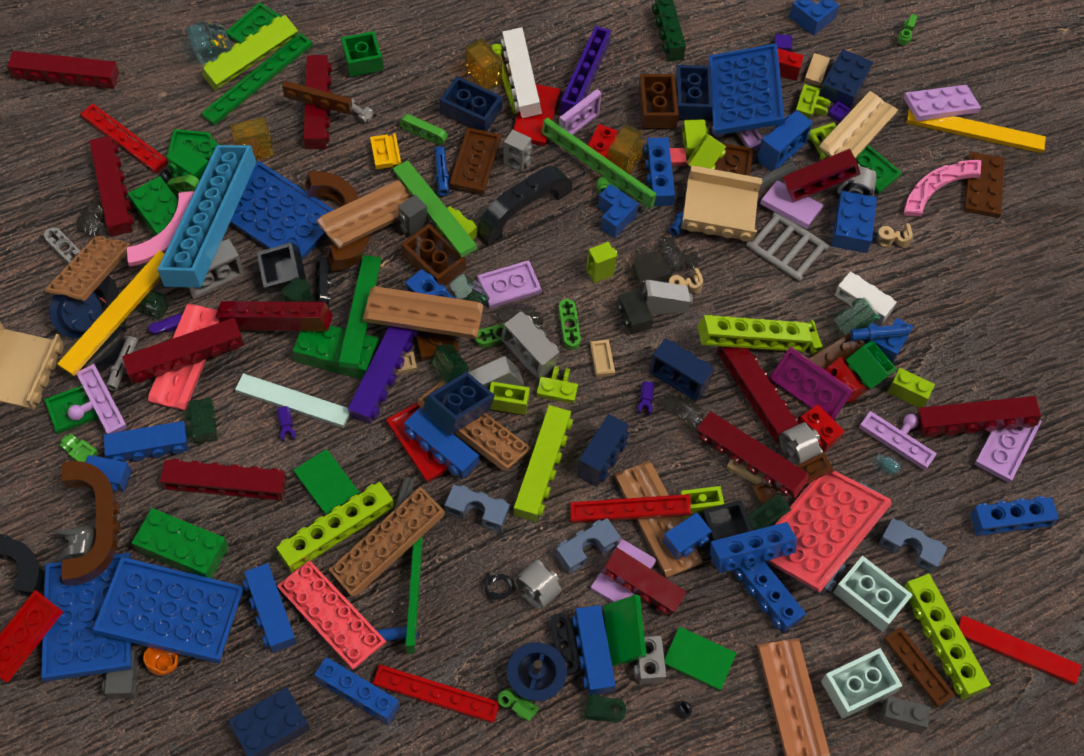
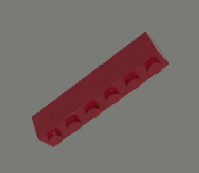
(63, 69)
(316, 118)
(111, 186)
(276, 315)
(183, 351)
(758, 390)
(979, 416)
(752, 454)
(223, 479)

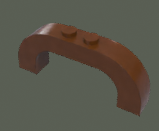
(336, 188)
(96, 561)

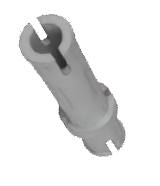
(113, 381)

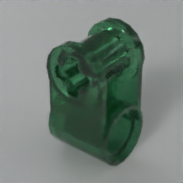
(602, 709)

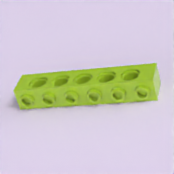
(754, 333)
(332, 536)
(946, 624)

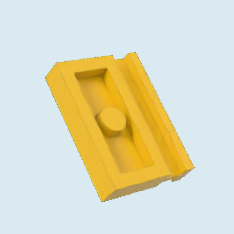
(385, 151)

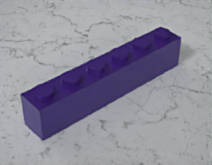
(586, 68)
(381, 373)

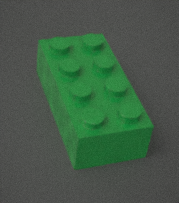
(154, 204)
(324, 349)
(180, 544)

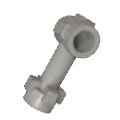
(363, 114)

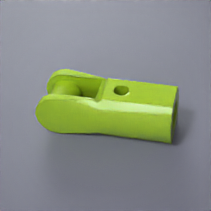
(816, 344)

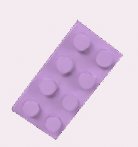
(941, 102)
(1005, 451)

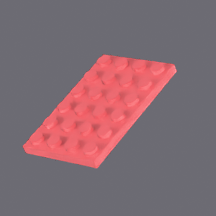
(829, 525)

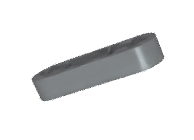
(63, 240)

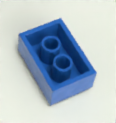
(784, 141)
(854, 222)

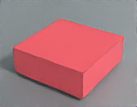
(678, 156)

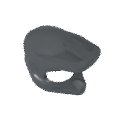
(80, 540)

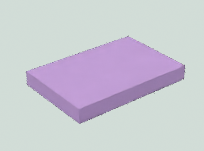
(581, 113)
(800, 212)
(510, 284)
(611, 590)

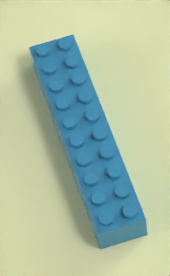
(207, 217)

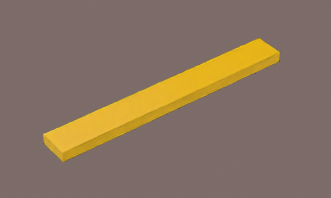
(983, 132)
(112, 316)

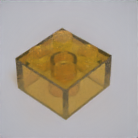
(483, 64)
(253, 133)
(626, 148)

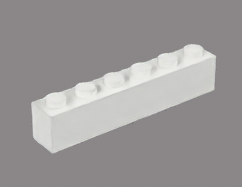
(522, 73)

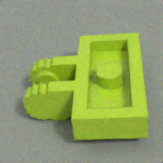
(811, 102)
(557, 389)

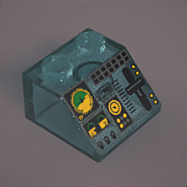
(208, 40)

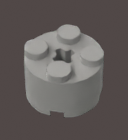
(861, 184)
(800, 443)
(538, 584)

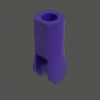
(168, 324)

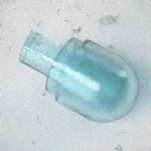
(889, 464)

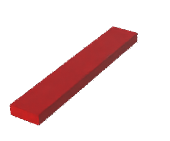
(124, 138)
(631, 508)
(1019, 650)
(436, 694)

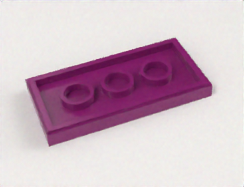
(811, 383)

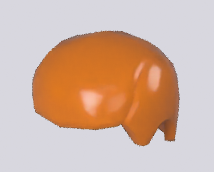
(160, 661)

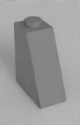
(666, 297)
(498, 371)

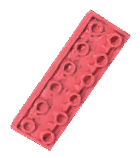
(177, 386)
(331, 615)

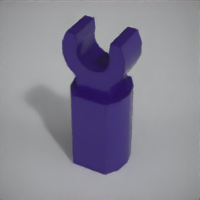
(646, 397)
(285, 422)

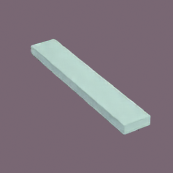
(295, 400)

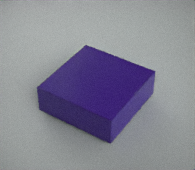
(783, 42)
(839, 111)

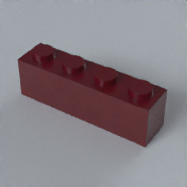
(821, 175)
(643, 581)

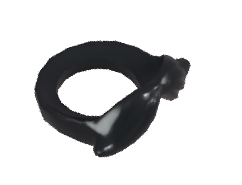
(491, 579)

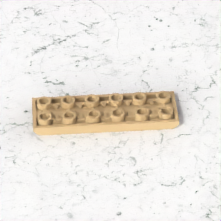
(859, 126)

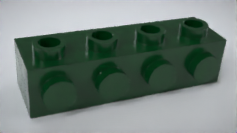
(669, 29)

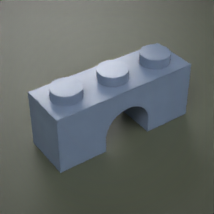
(463, 499)
(600, 535)
(928, 550)

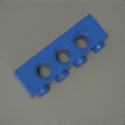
(659, 170)
(425, 281)
(985, 524)
(753, 547)
(357, 691)

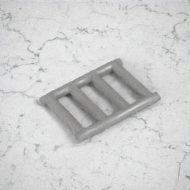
(783, 265)

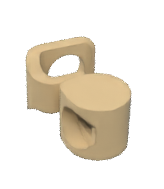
(887, 236)
(676, 279)

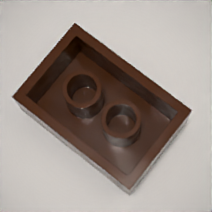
(658, 101)
(434, 255)

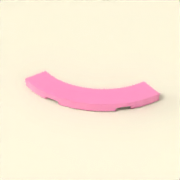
(936, 179)
(145, 251)

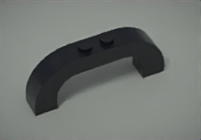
(507, 204)
(110, 349)
(30, 571)

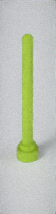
(497, 48)

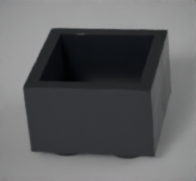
(280, 266)
(726, 520)

